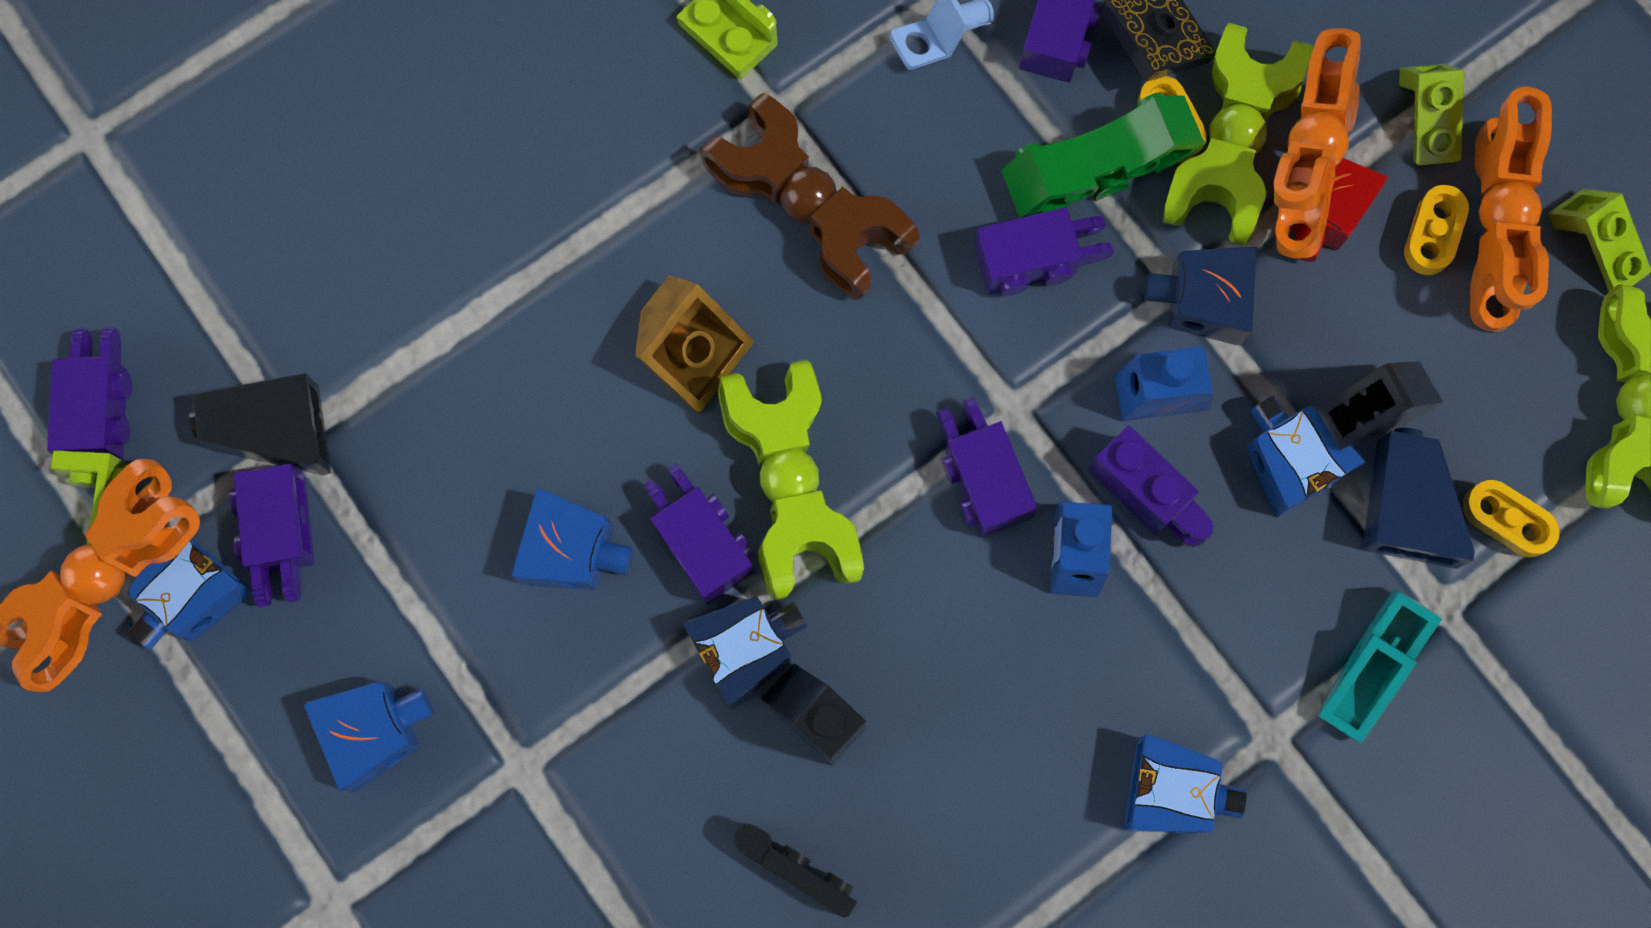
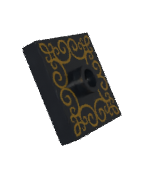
(1158, 35)

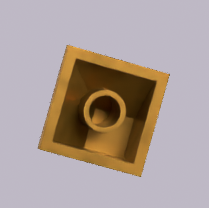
(689, 341)

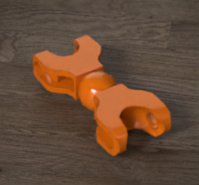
(1317, 143)
(1511, 210)
(122, 541)

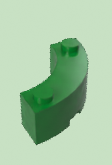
(1103, 160)

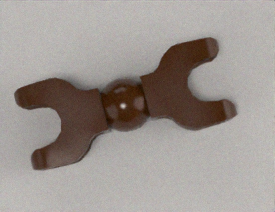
(809, 196)

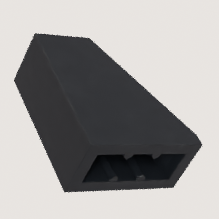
(1379, 403)
(265, 422)
(815, 713)

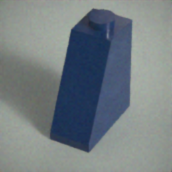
(1414, 503)

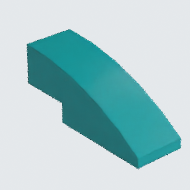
(1379, 665)

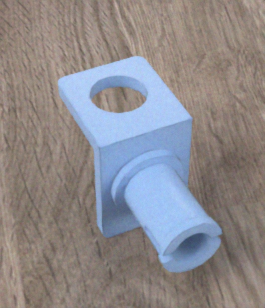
(941, 30)

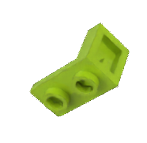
(1437, 112)
(1609, 231)
(88, 471)

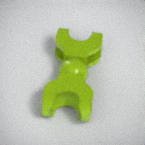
(1237, 133)
(1626, 338)
(790, 479)

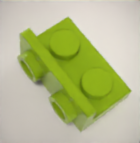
(731, 31)

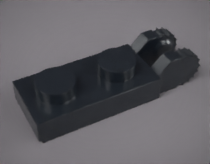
(793, 868)

